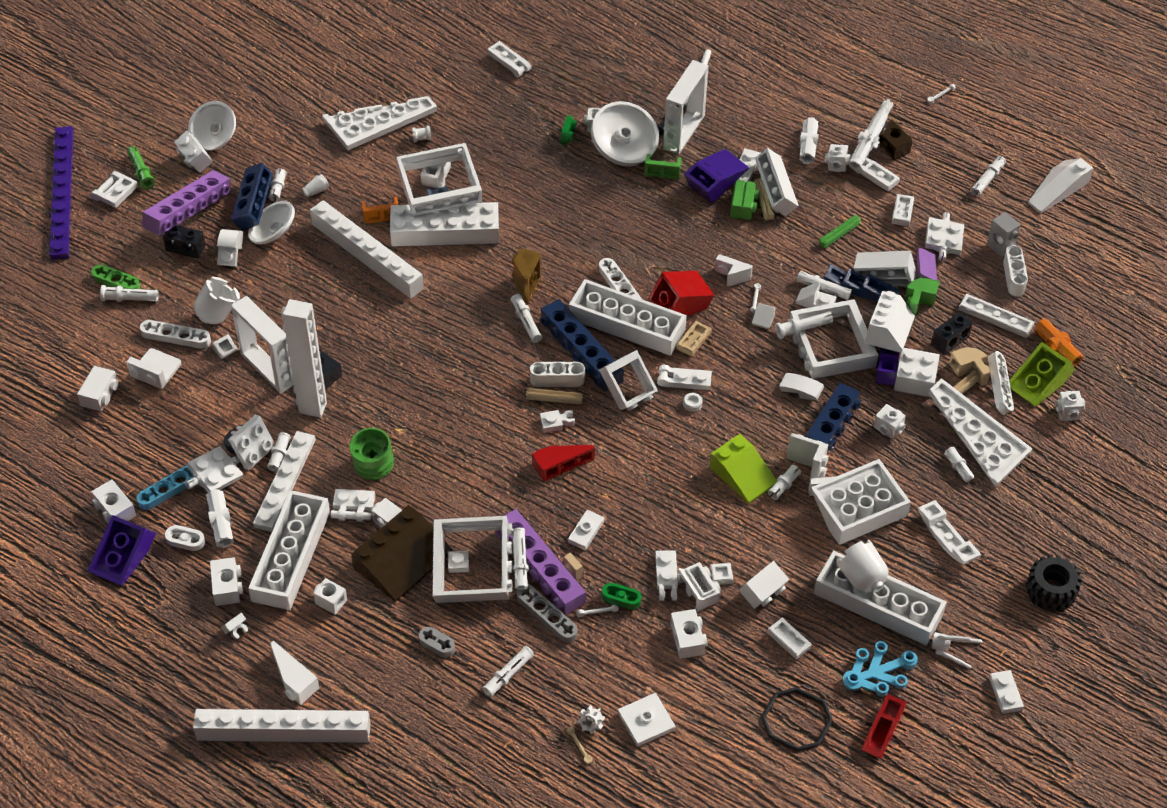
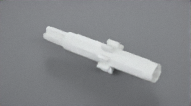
(869, 138)

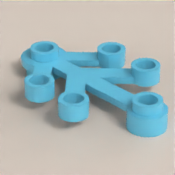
(878, 672)

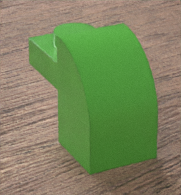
(921, 291)

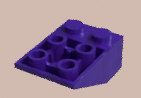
(715, 174)

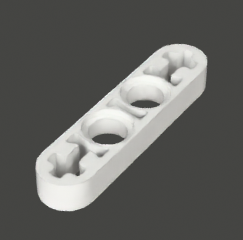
(615, 271)
(193, 340)
(1000, 383)

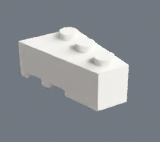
(890, 266)

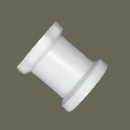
(421, 134)

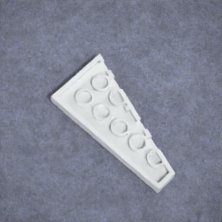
(374, 121)
(988, 441)

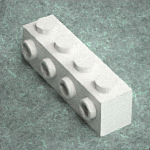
(776, 182)

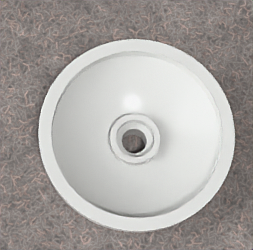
(207, 120)
(273, 223)

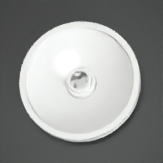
(624, 133)

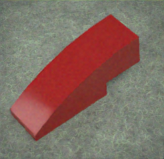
(884, 726)

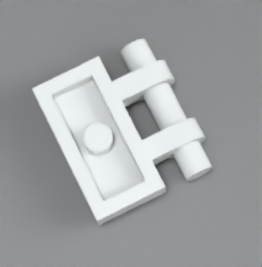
(354, 501)

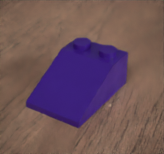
(120, 550)

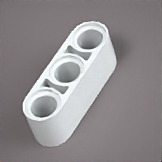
(1015, 270)
(557, 374)

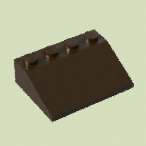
(398, 553)

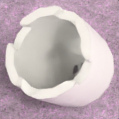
(215, 301)
(864, 567)

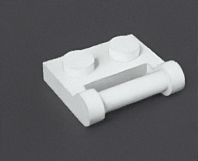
(118, 190)

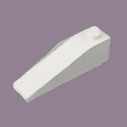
(1061, 183)

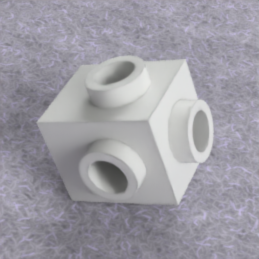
(837, 158)
(1070, 405)
(890, 421)

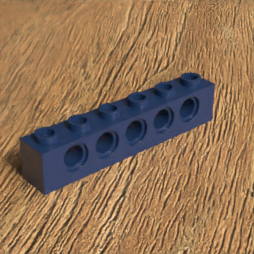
(578, 342)

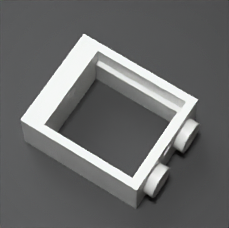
(642, 374)

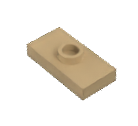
(694, 338)

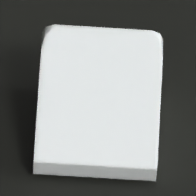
(763, 316)
(224, 346)

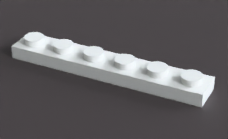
(284, 481)

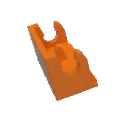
(377, 213)

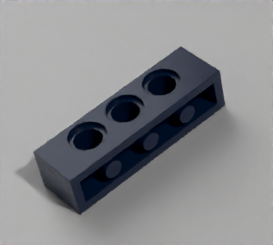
(252, 196)
(835, 415)

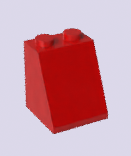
(682, 292)

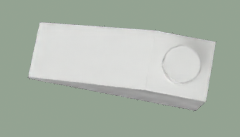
(295, 677)

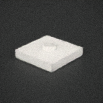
(646, 719)

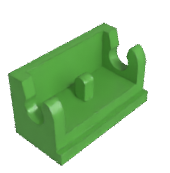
(662, 168)

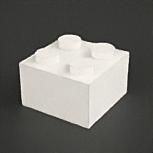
(916, 372)

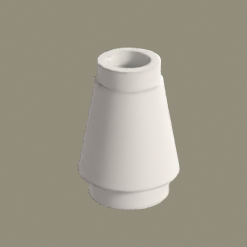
(315, 186)

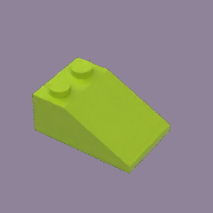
(1041, 374)
(742, 468)

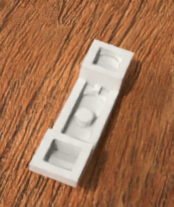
(946, 535)

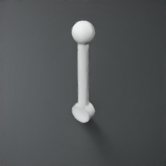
(930, 100)
(757, 287)
(580, 613)

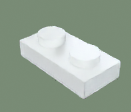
(1006, 692)

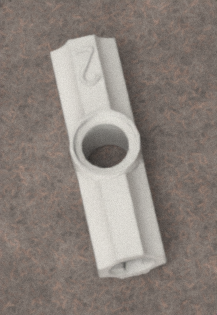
(808, 140)
(219, 518)

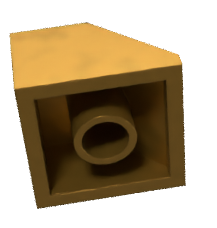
(526, 272)

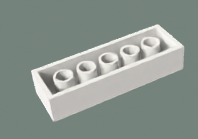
(454, 226)
(628, 317)
(289, 550)
(894, 606)

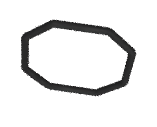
(830, 719)

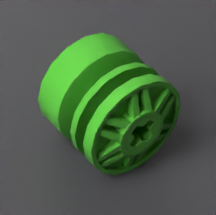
(371, 453)

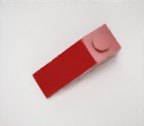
(560, 459)

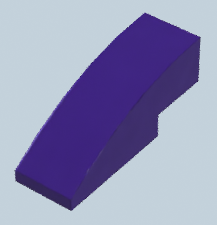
(887, 367)

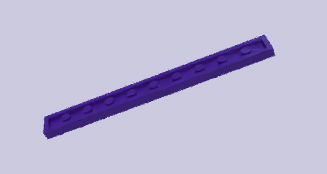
(61, 193)

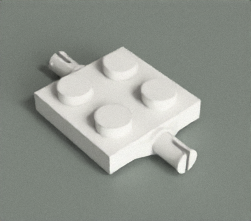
(944, 236)
(214, 470)

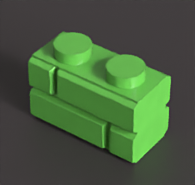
(743, 200)

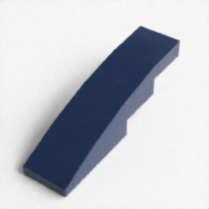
(865, 287)

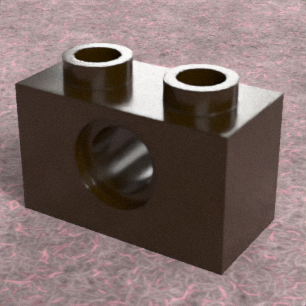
(894, 140)

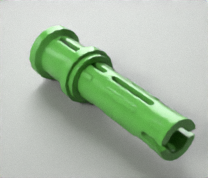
(142, 172)

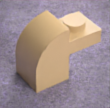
(968, 361)

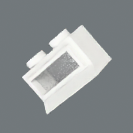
(700, 585)

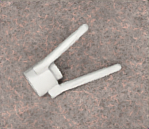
(942, 642)

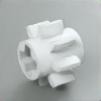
(594, 715)

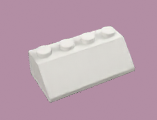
(890, 323)

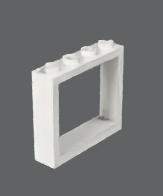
(694, 88)
(441, 200)
(251, 319)
(838, 365)
(443, 526)

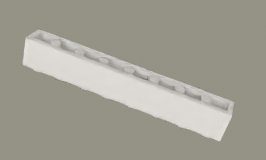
(367, 249)
(304, 357)
(282, 725)

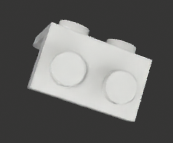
(154, 368)
(809, 453)

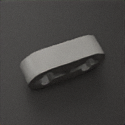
(437, 641)

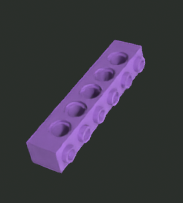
(185, 202)
(574, 594)

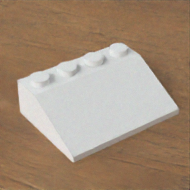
(860, 501)

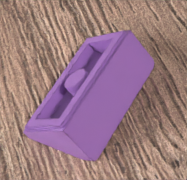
(926, 264)

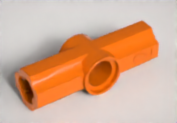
(1058, 341)

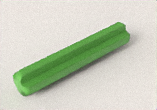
(839, 231)

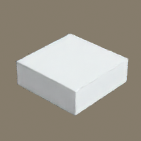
(721, 573)

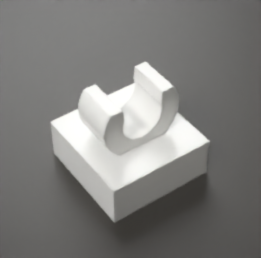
(233, 624)

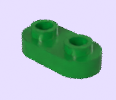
(567, 134)
(621, 596)

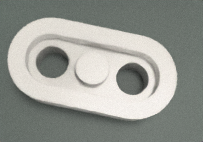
(186, 538)

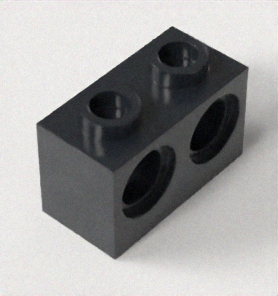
(184, 241)
(951, 333)

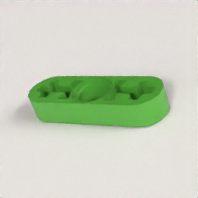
(111, 273)

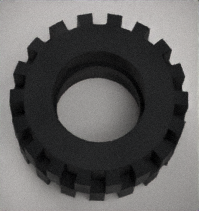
(1052, 596)

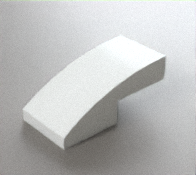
(804, 386)

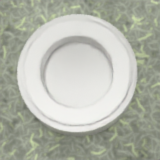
(692, 402)

